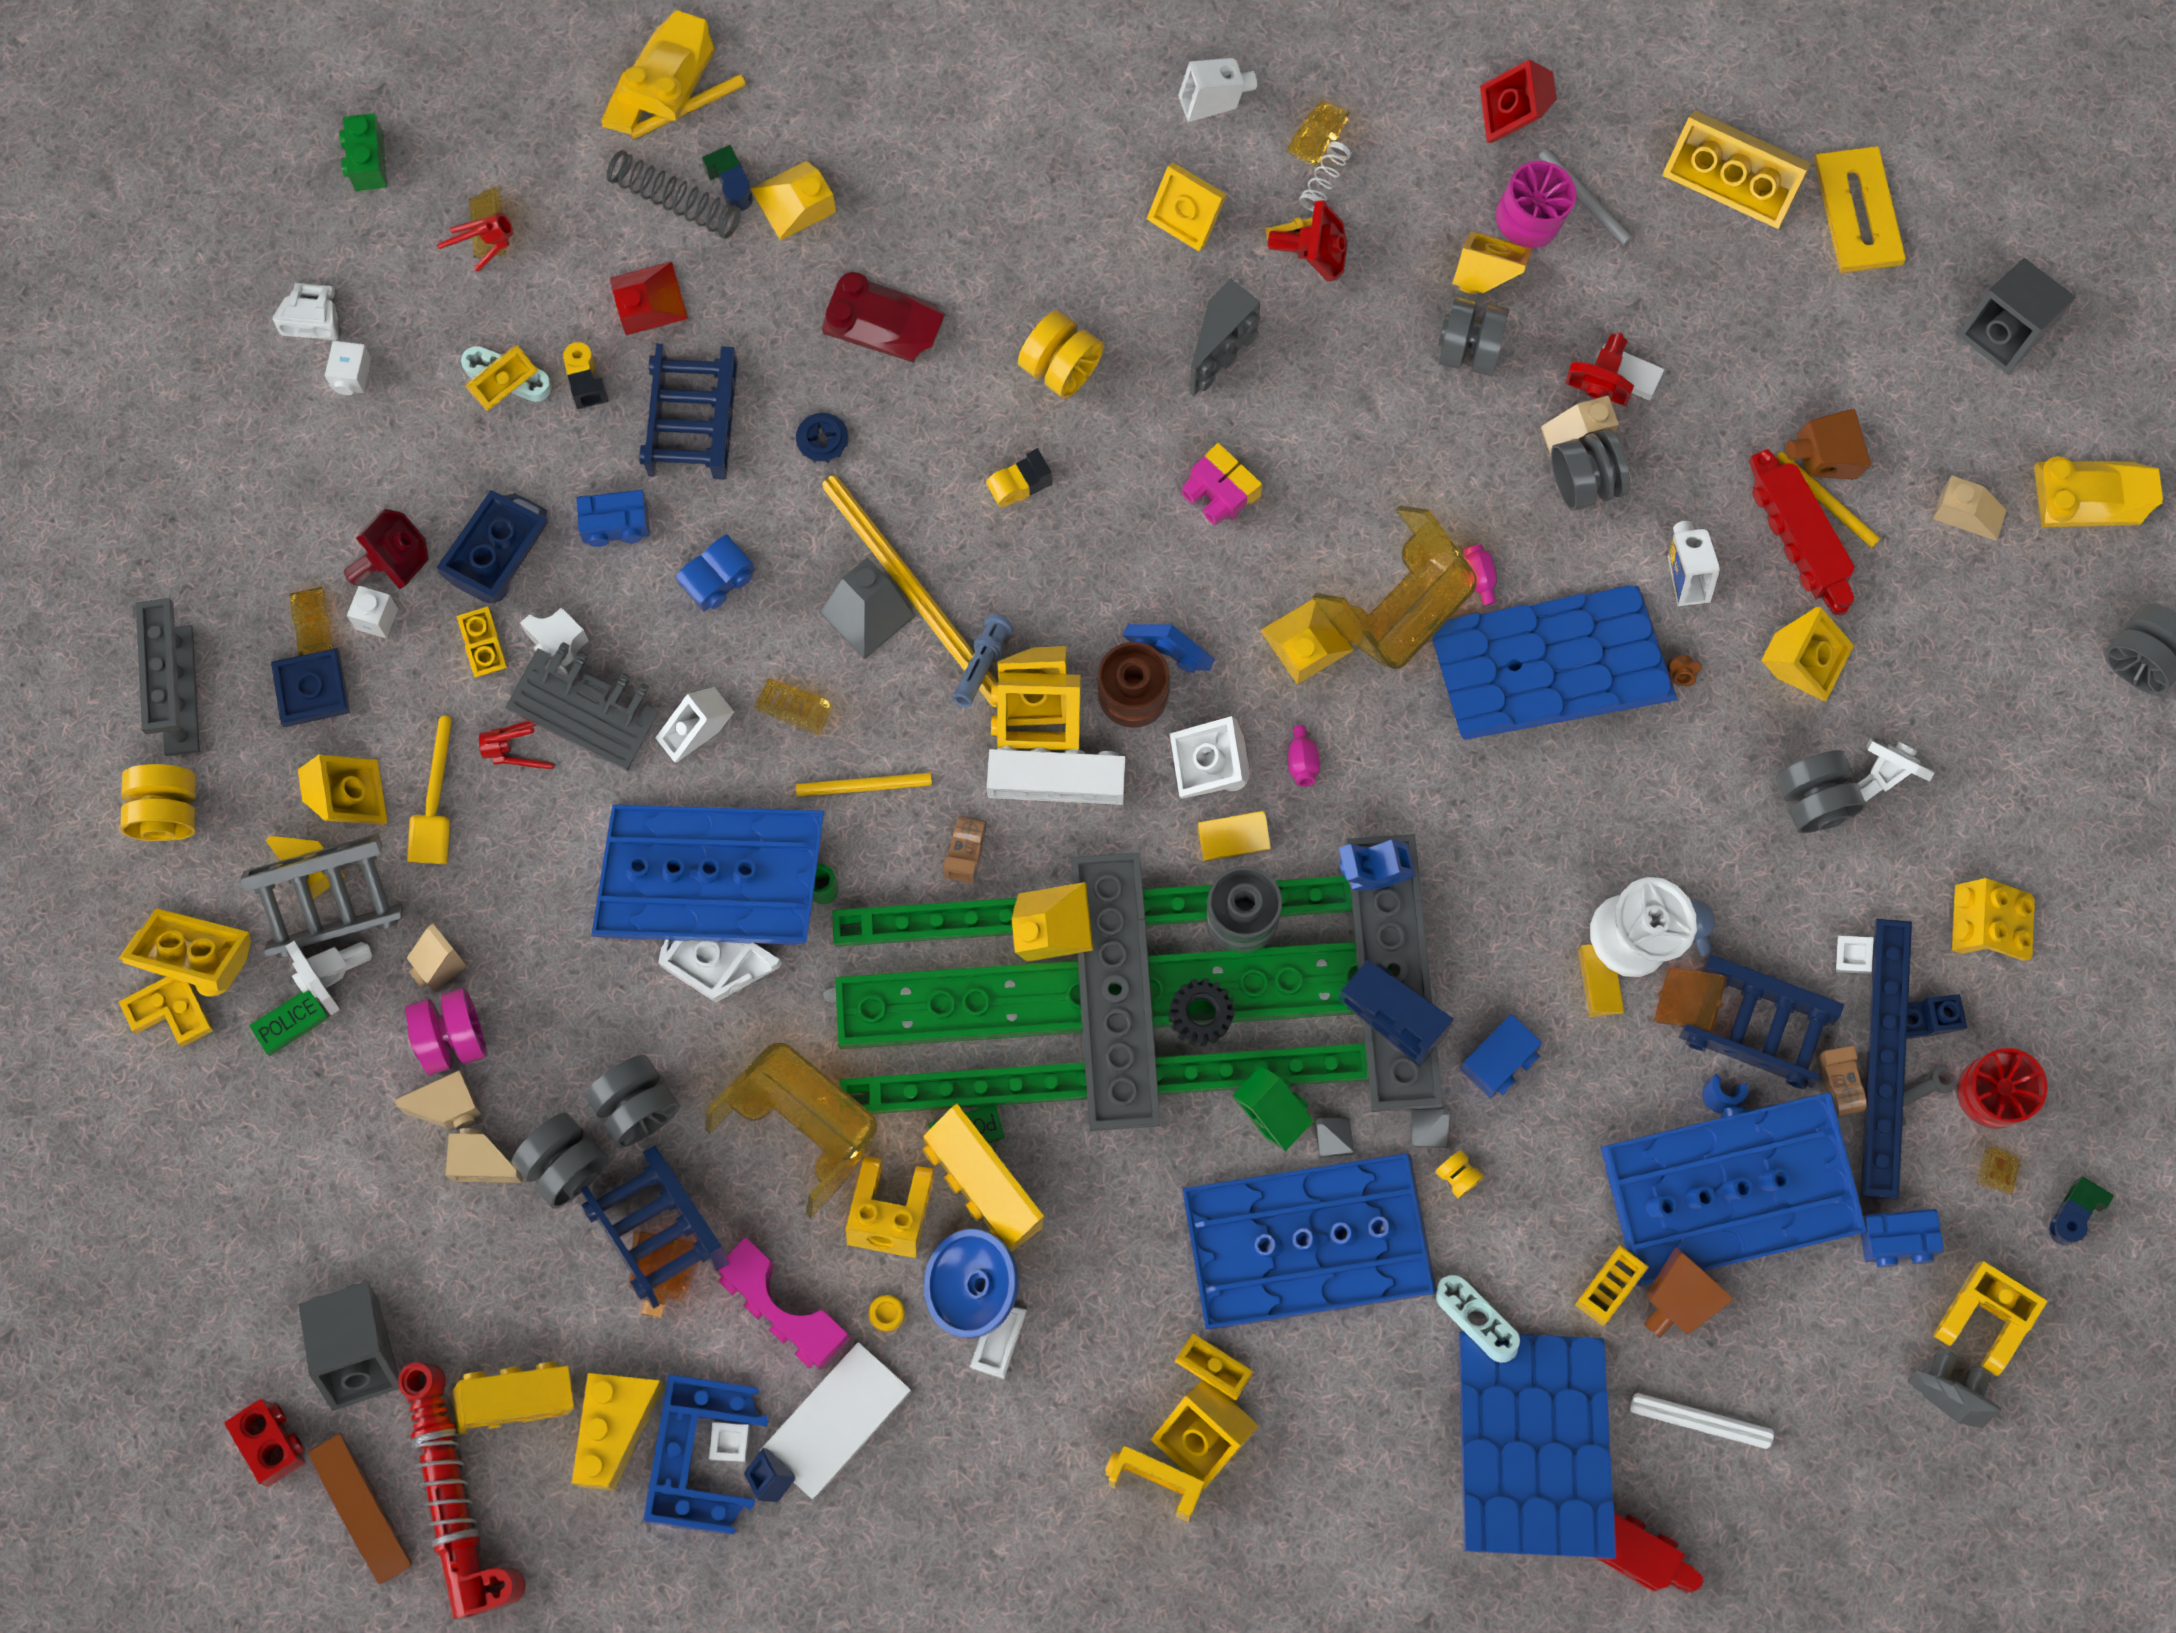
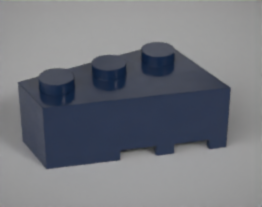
(1396, 1011)

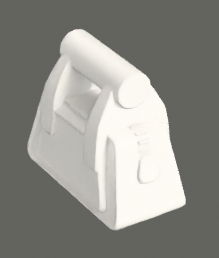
(308, 316)

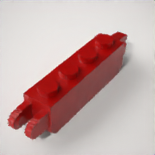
(1804, 530)
(1650, 1559)

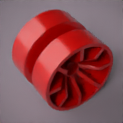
(2002, 1088)

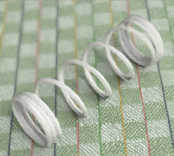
(1314, 197)

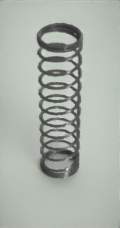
(624, 169)

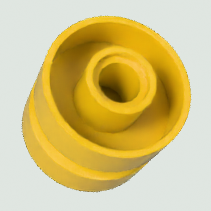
(1060, 354)
(158, 802)

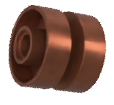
(1133, 684)

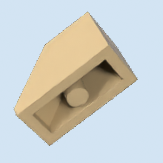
(1580, 421)
(1970, 508)
(434, 960)
(443, 1102)
(476, 1159)

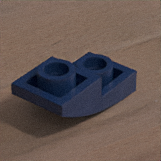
(1935, 1016)

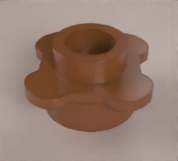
(1683, 670)

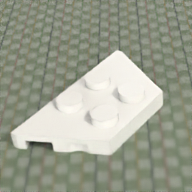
(716, 967)

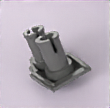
(1960, 1402)

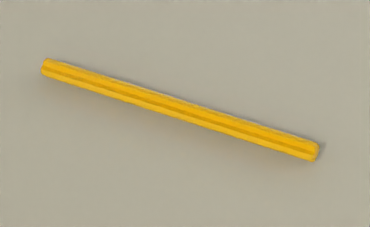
(904, 578)

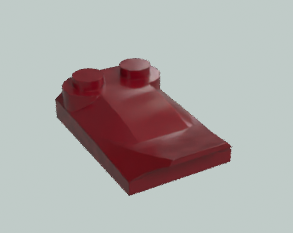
(881, 318)

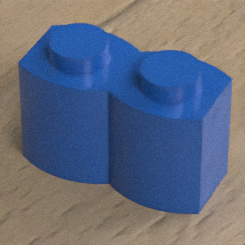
(715, 573)

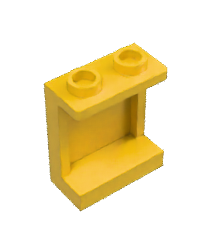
(1158, 1473)

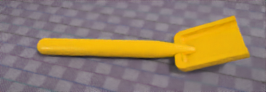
(430, 833)

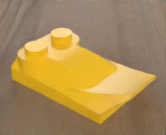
(668, 66)
(2096, 492)
(189, 951)

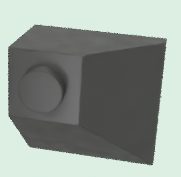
(866, 608)

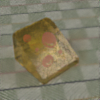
(1998, 1170)

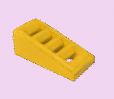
(1592, 1309)

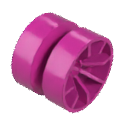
(1535, 204)
(434, 1033)

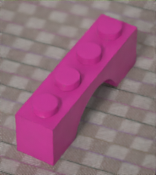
(814, 1334)

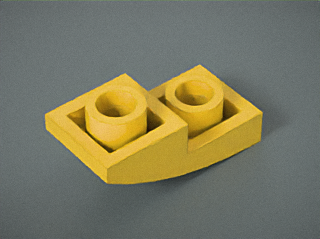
(481, 642)

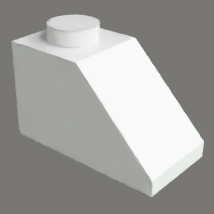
(694, 723)

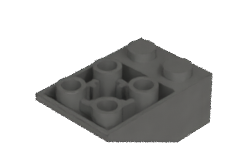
(1227, 326)

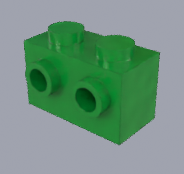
(364, 152)
(1274, 1107)

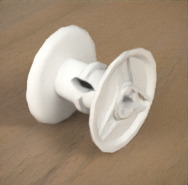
(1643, 927)

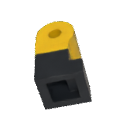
(580, 370)
(1020, 479)

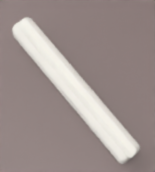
(1702, 1420)

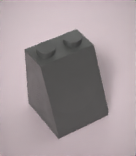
(2015, 315)
(348, 1346)

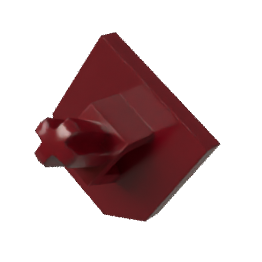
(391, 547)

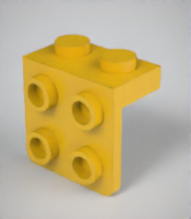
(1993, 919)

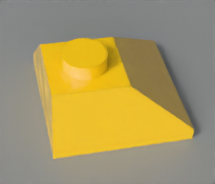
(794, 199)
(1488, 263)
(1306, 641)
(1809, 653)
(1036, 708)
(343, 789)
(1052, 922)

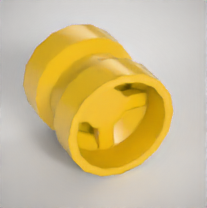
(1465, 1179)

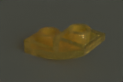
(1316, 131)
(311, 621)

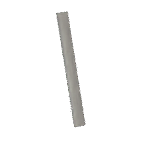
(1591, 202)

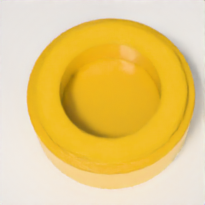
(886, 1313)

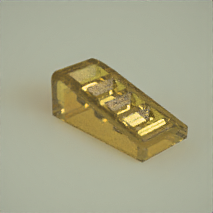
(812, 716)

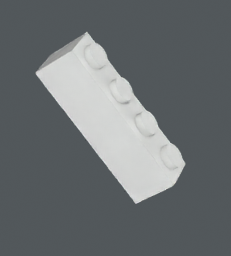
(1056, 776)

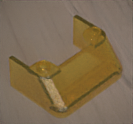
(1418, 605)
(812, 1103)

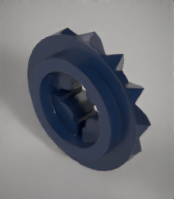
(831, 427)

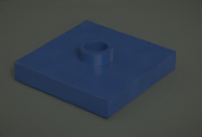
(310, 687)

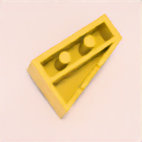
(511, 1396)
(610, 1426)

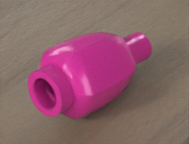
(1485, 571)
(1303, 758)

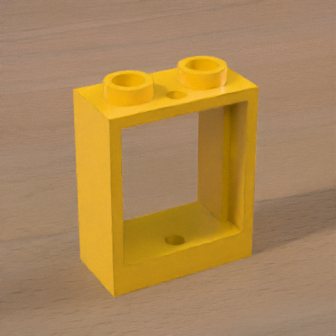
(1037, 684)

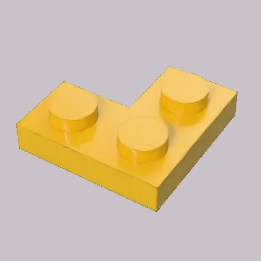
(170, 1001)

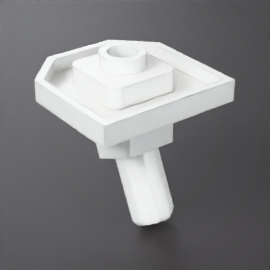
(1891, 767)
(326, 969)

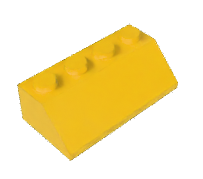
(1736, 169)
(982, 1179)

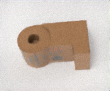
(965, 850)
(1842, 1080)

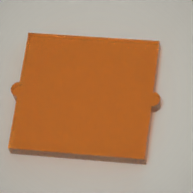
(1690, 999)

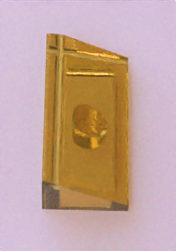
(481, 207)

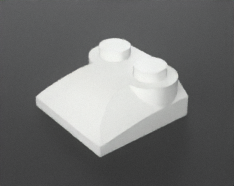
(1210, 758)

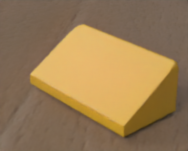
(501, 377)
(1233, 836)
(1600, 984)
(1214, 1366)

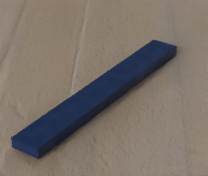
(1886, 1059)

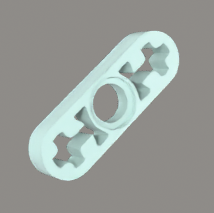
(523, 390)
(1476, 1303)

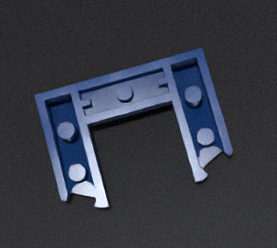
(667, 1496)

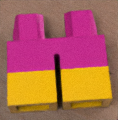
(1223, 483)

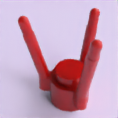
(491, 230)
(498, 742)

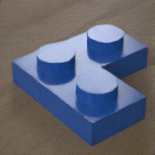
(1171, 642)

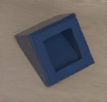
(768, 1477)

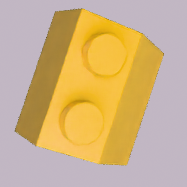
(1204, 1432)

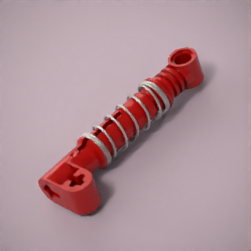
(448, 1503)

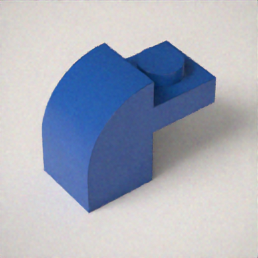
(1377, 865)

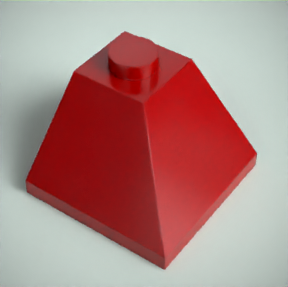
(1516, 99)
(648, 298)

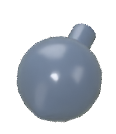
(1705, 926)

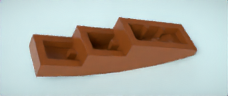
(359, 1508)

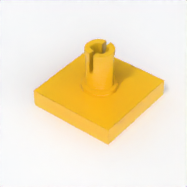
(1186, 206)

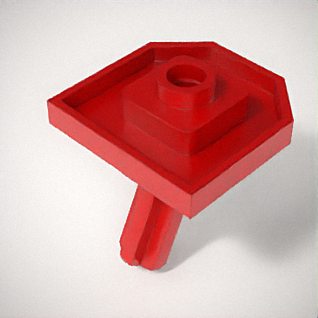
(1321, 244)
(1602, 378)

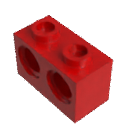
(257, 1448)

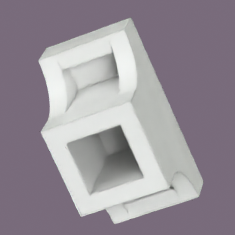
(554, 630)

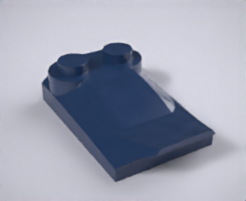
(493, 546)

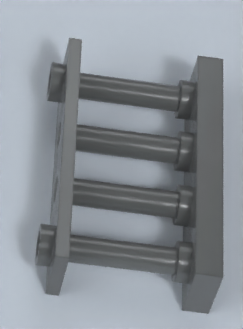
(167, 677)
(330, 862)

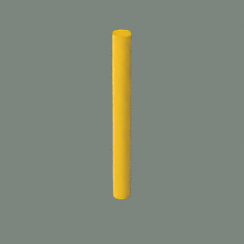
(692, 104)
(1835, 506)
(863, 784)

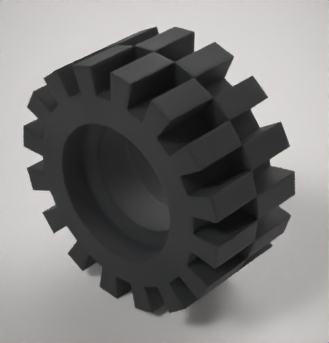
(1201, 991)

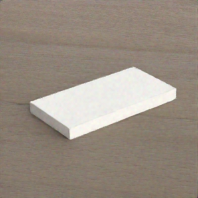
(837, 1419)

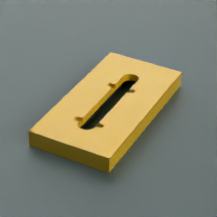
(1841, 215)

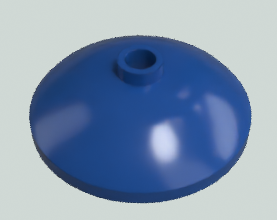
(956, 1279)

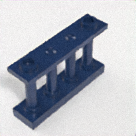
(717, 428)
(1787, 1000)
(670, 1198)

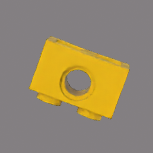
(888, 1225)
(2003, 1299)

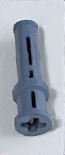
(987, 648)

